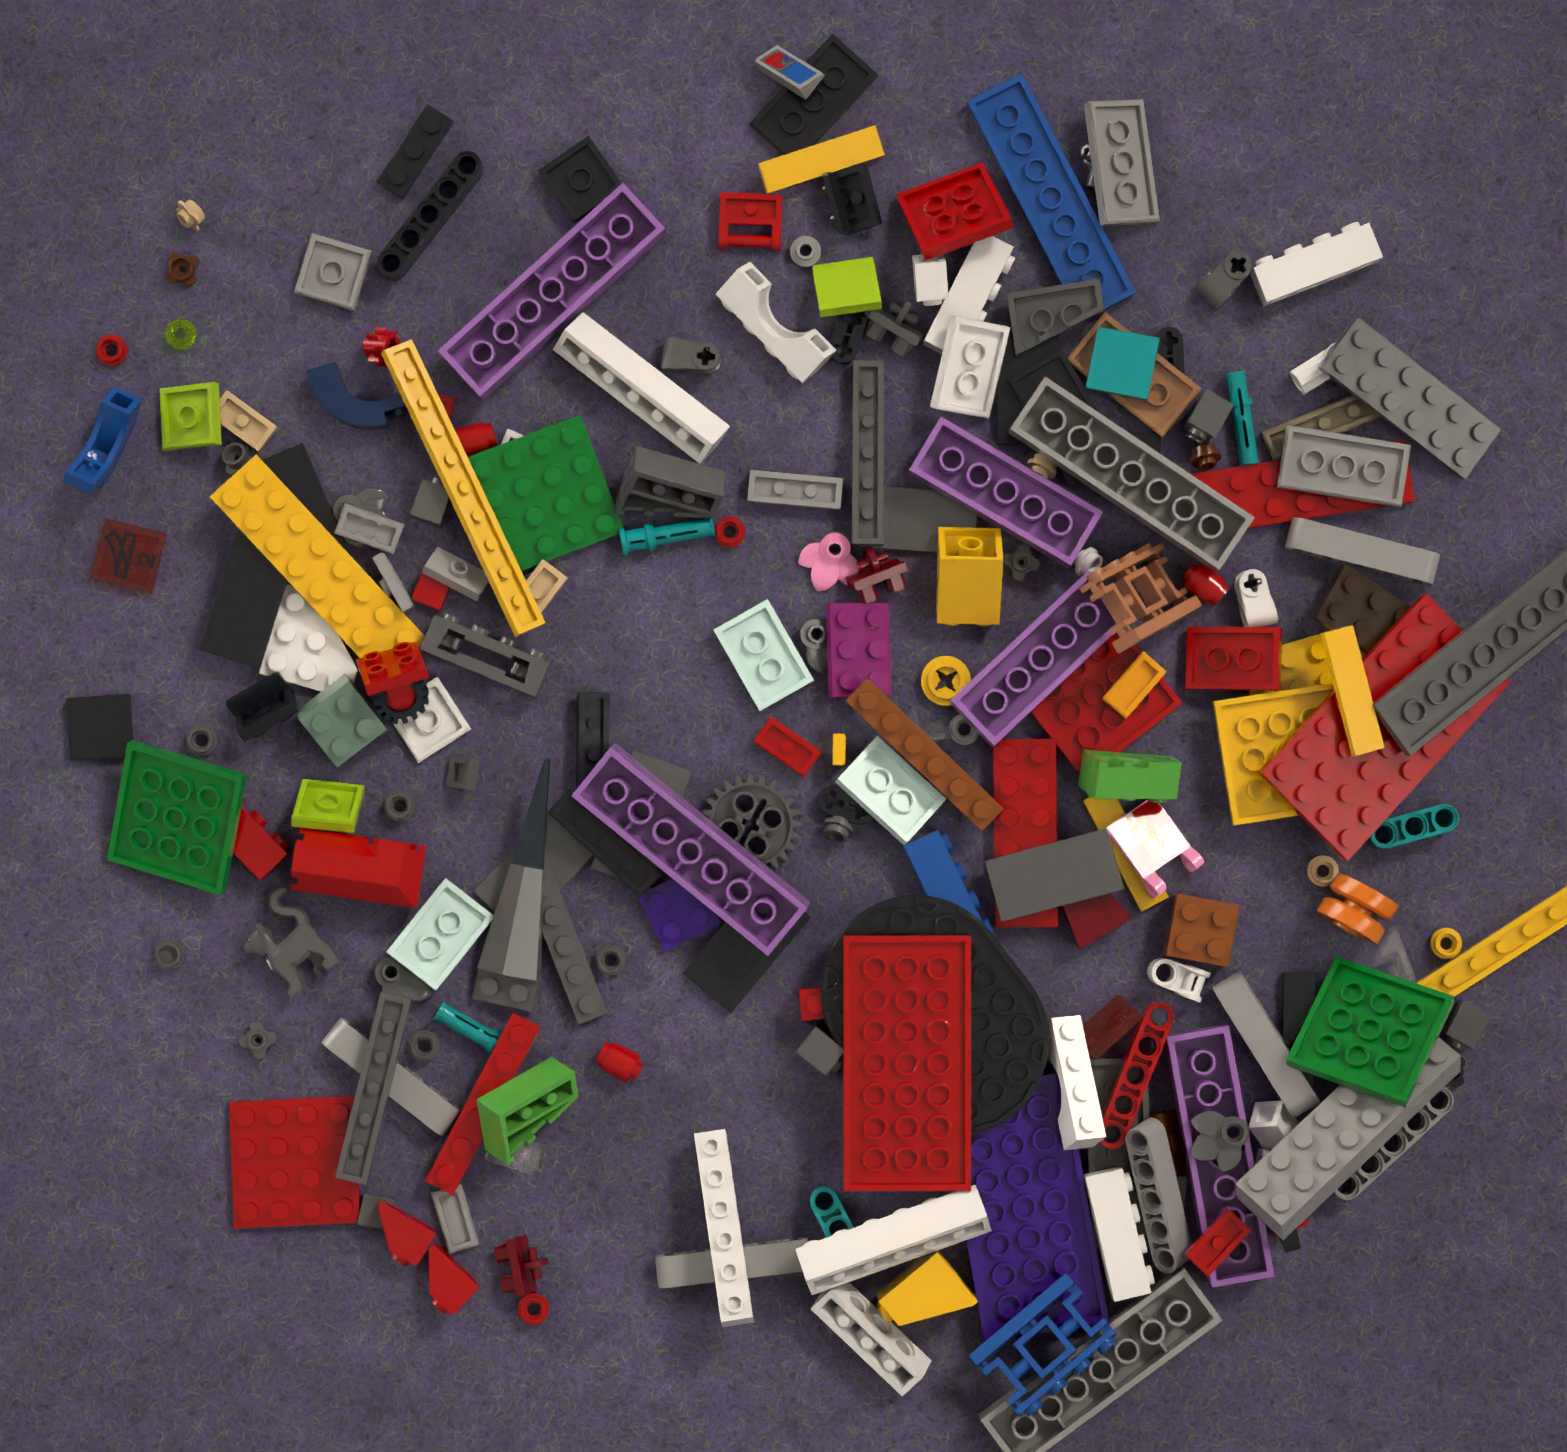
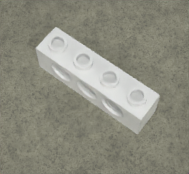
(872, 1336)

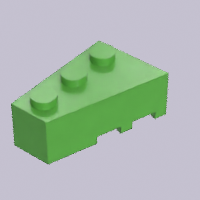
(1129, 776)
(523, 1105)

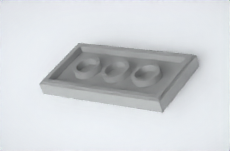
(1121, 162)
(1343, 466)

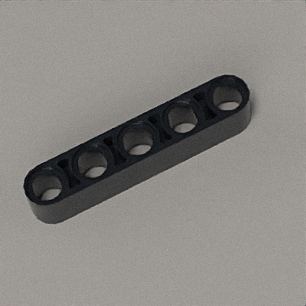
(431, 201)

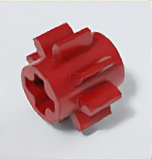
(376, 343)

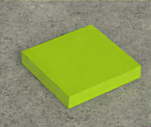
(846, 287)
(190, 416)
(328, 805)

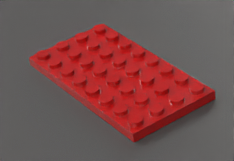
(1353, 795)
(907, 1062)

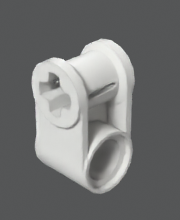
(1257, 606)
(1183, 978)

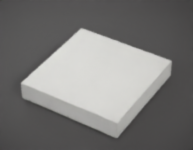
(436, 726)

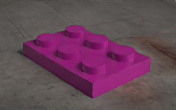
(858, 647)

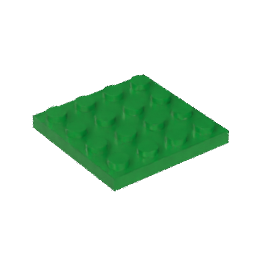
(547, 492)
(176, 817)
(1370, 1031)

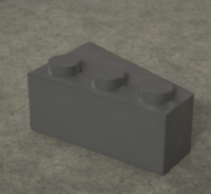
(669, 484)

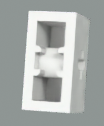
(930, 279)

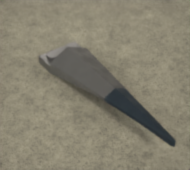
(513, 948)

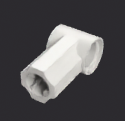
(1308, 375)

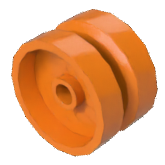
(1355, 912)

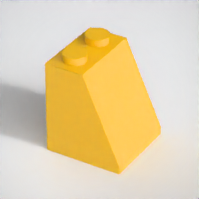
(969, 576)
(924, 1291)

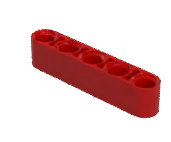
(1145, 1062)

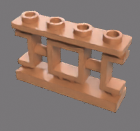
(1126, 604)

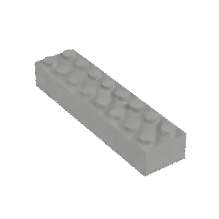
(1131, 474)
(1333, 1145)
(1149, 1335)

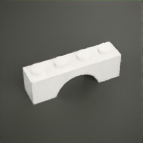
(748, 298)
(1080, 1111)

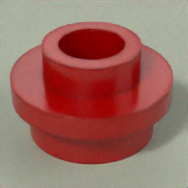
(104, 343)
(729, 522)
(528, 1317)

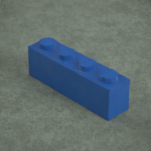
(939, 873)

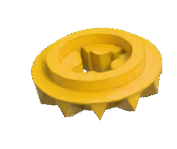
(947, 666)

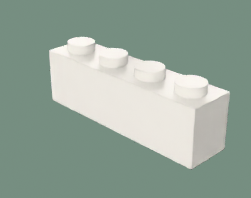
(1315, 264)
(972, 287)
(1117, 1233)

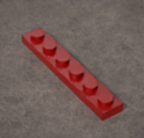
(467, 1130)

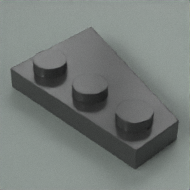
(1051, 310)

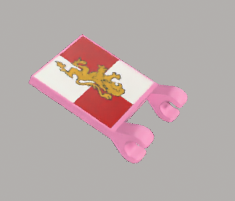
(1151, 840)

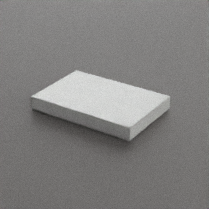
(970, 367)

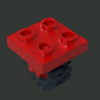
(396, 681)

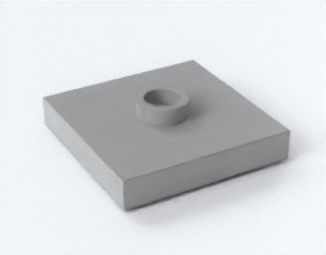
(333, 272)

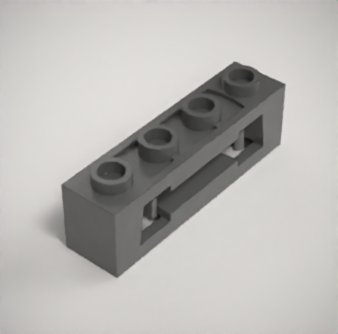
(439, 635)

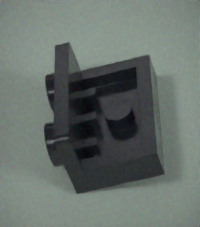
(851, 200)
(262, 706)

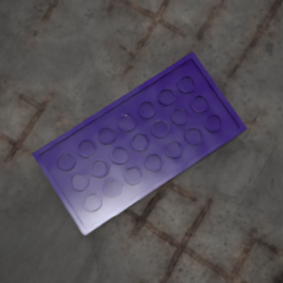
(1035, 1217)

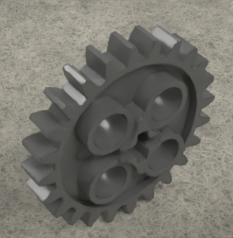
(776, 837)

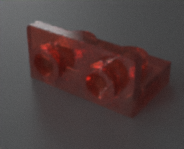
(1109, 1025)

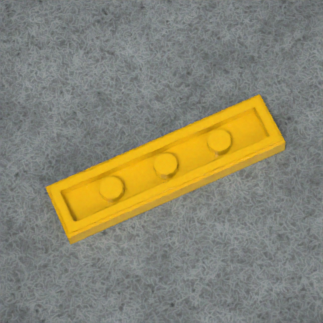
(820, 159)
(1352, 690)
(1103, 814)

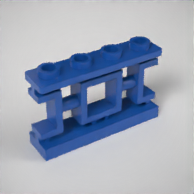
(1025, 1324)

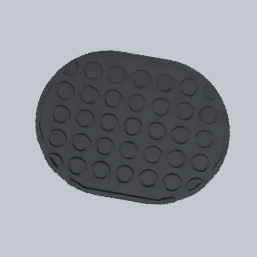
(1006, 1011)

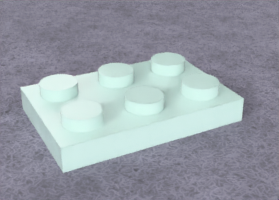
(763, 655)
(890, 790)
(440, 934)

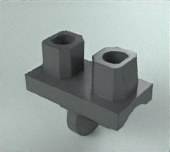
(883, 320)

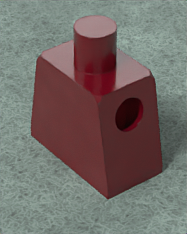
(1094, 918)

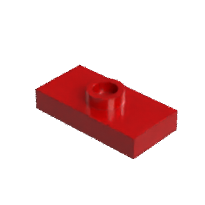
(787, 746)
(1217, 1242)

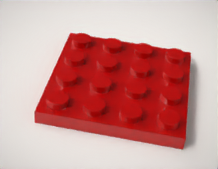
(1084, 721)
(288, 1162)

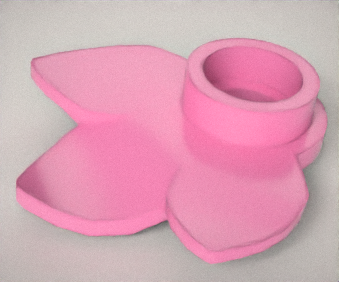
(828, 566)

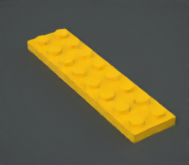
(313, 561)

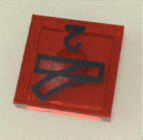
(128, 556)

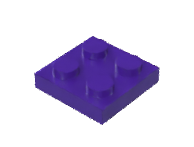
(676, 913)

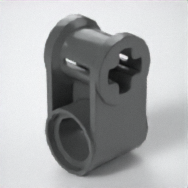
(1221, 282)
(684, 356)

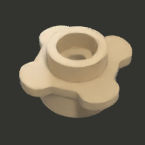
(190, 214)

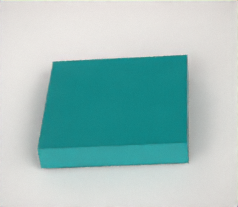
(1122, 363)

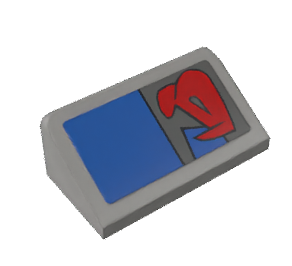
(789, 71)

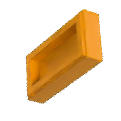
(1134, 685)

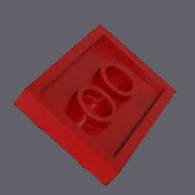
(1234, 658)

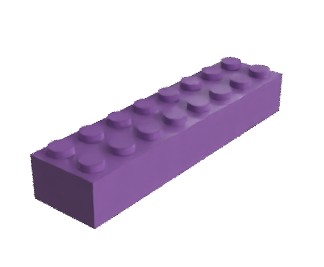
(552, 292)
(691, 849)
(1203, 1081)

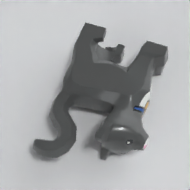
(298, 946)

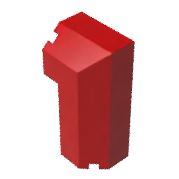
(357, 868)

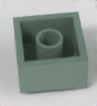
(341, 720)

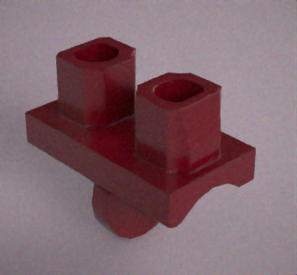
(889, 571)
(524, 1266)

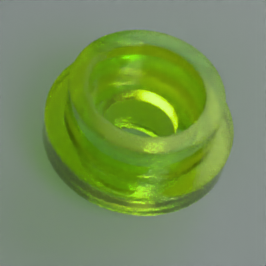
(187, 341)

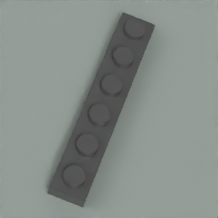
(868, 453)
(567, 952)
(373, 1088)

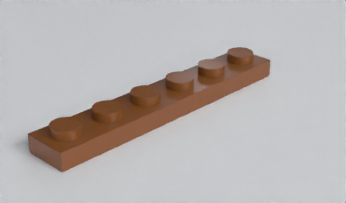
(924, 754)

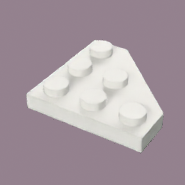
(305, 646)

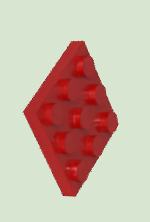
(954, 211)

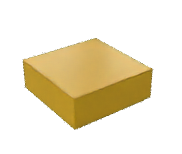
(838, 749)

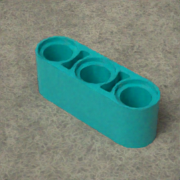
(1427, 826)
(828, 1215)

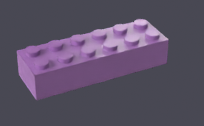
(1005, 492)
(1034, 663)

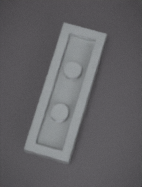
(795, 490)

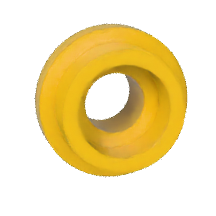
(1456, 943)

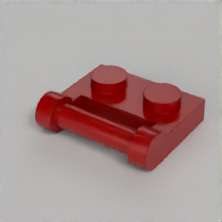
(750, 210)

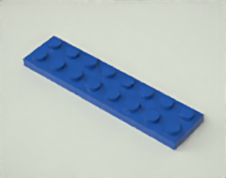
(1048, 189)

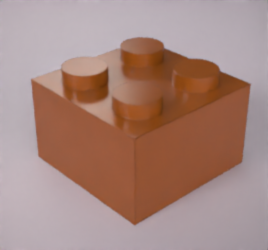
(1201, 930)

